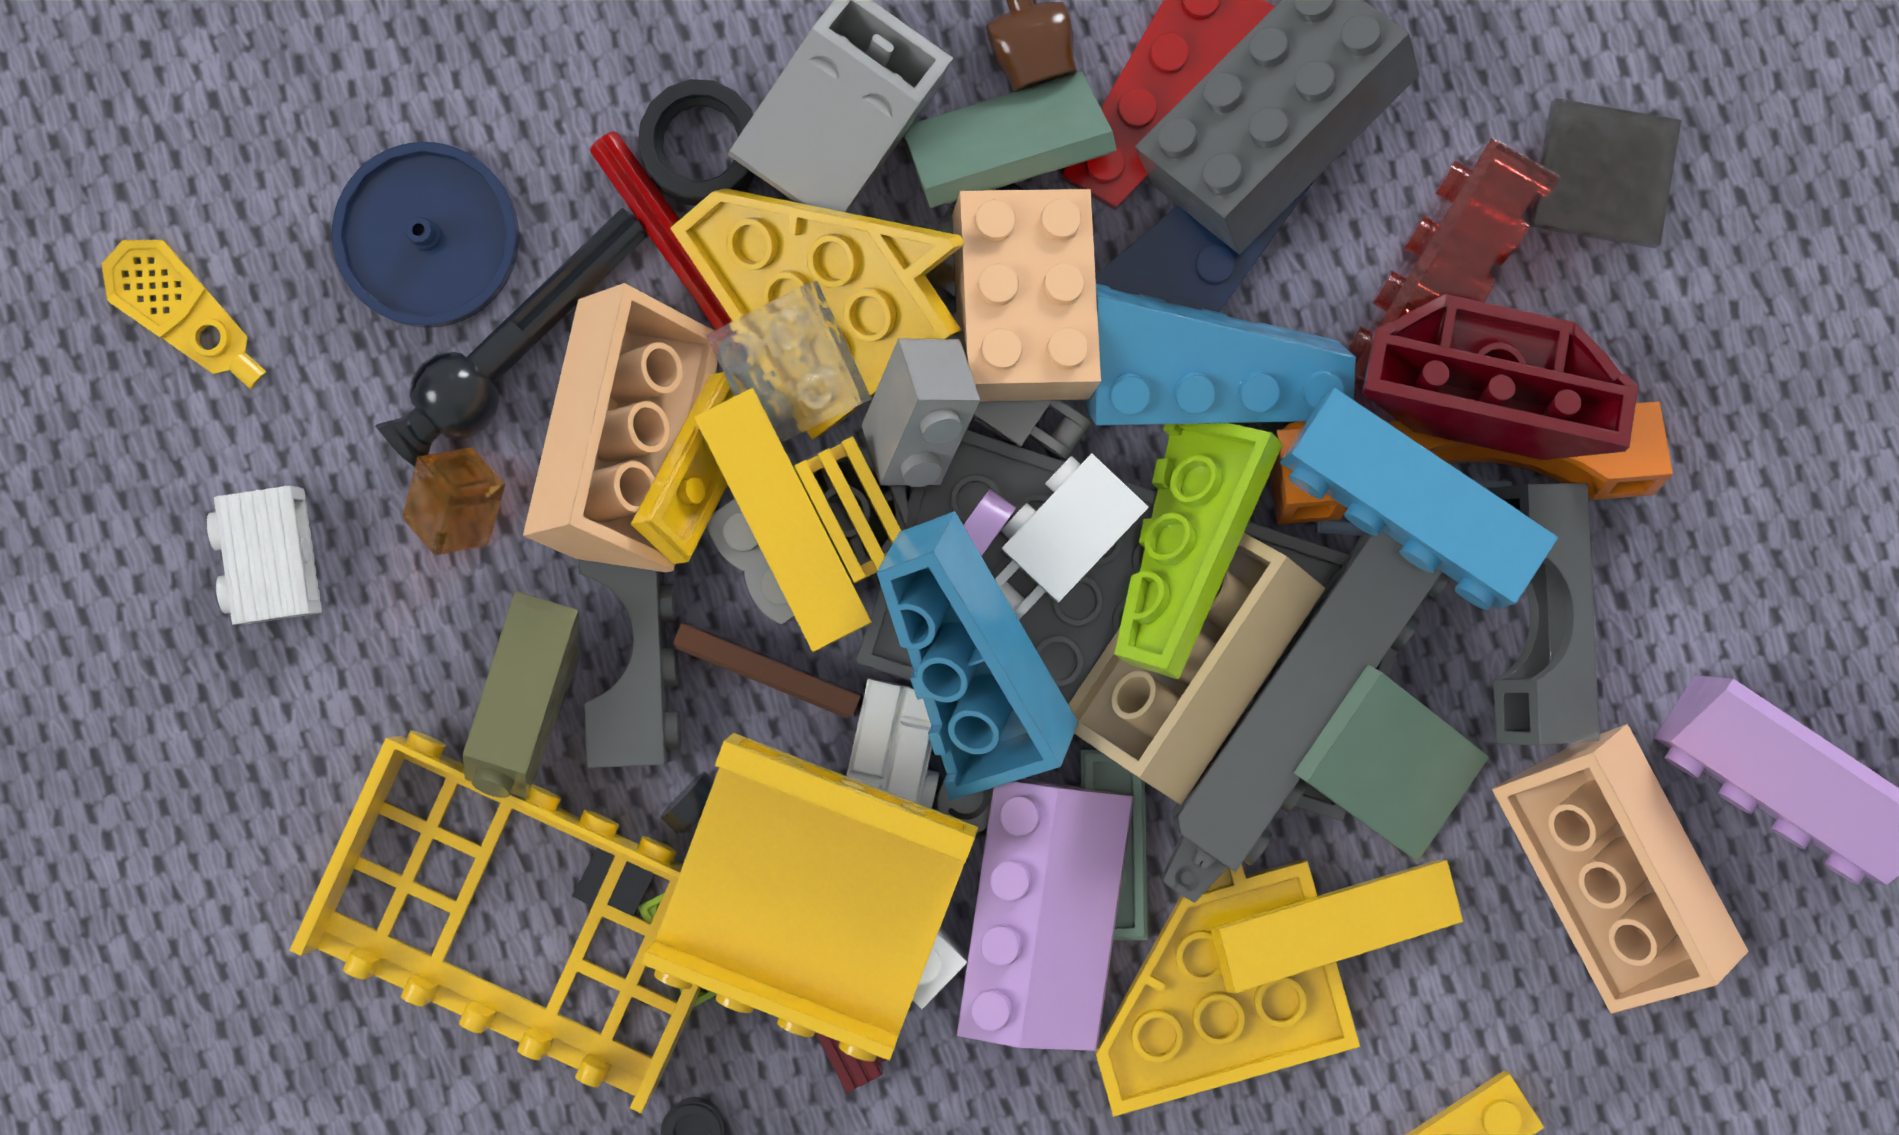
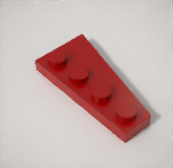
(1168, 62)

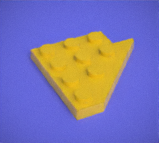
(866, 267)
(1189, 1034)

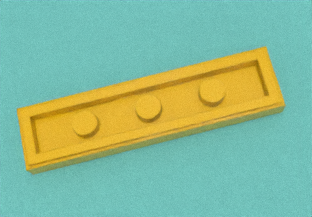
(783, 520)
(1336, 925)

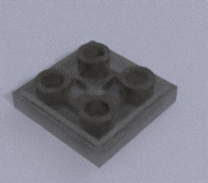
(1610, 170)

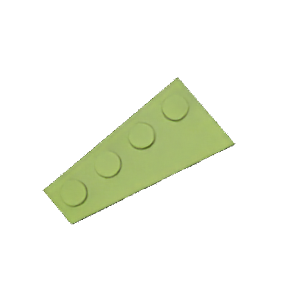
(1197, 521)

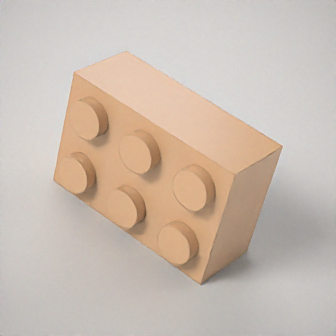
(1027, 293)

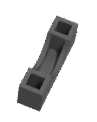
(1553, 684)
(633, 717)

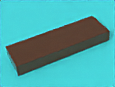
(767, 670)

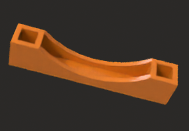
(1611, 475)

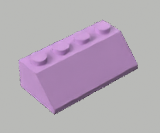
(1789, 774)
(1045, 915)

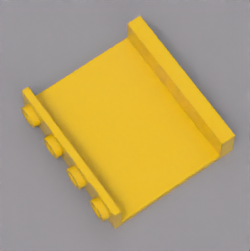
(810, 898)

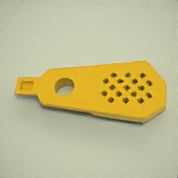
(186, 316)

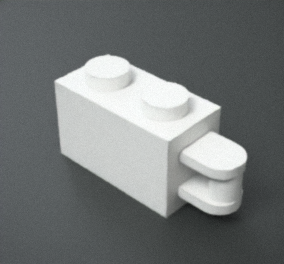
(1068, 531)

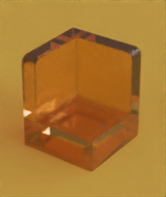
(453, 501)

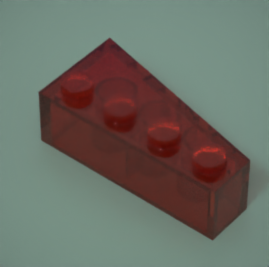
(1463, 241)

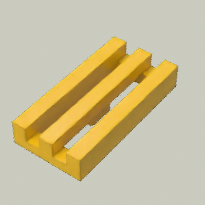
(828, 460)

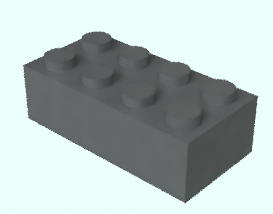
(1277, 113)

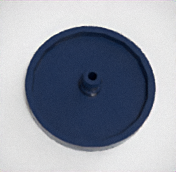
(425, 234)

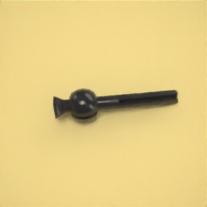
(458, 392)

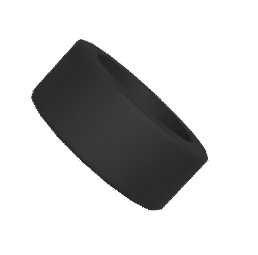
(656, 121)

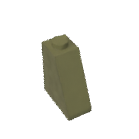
(522, 696)

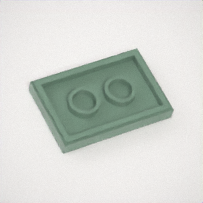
(1009, 139)
(1391, 763)

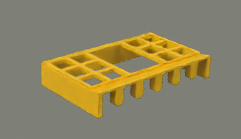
(478, 1001)

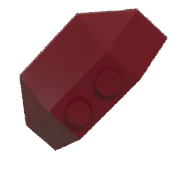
(1500, 380)

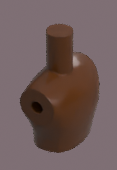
(1033, 43)

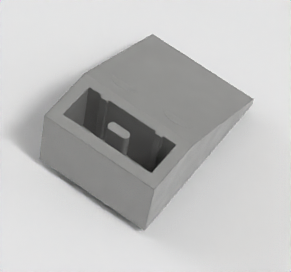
(841, 105)

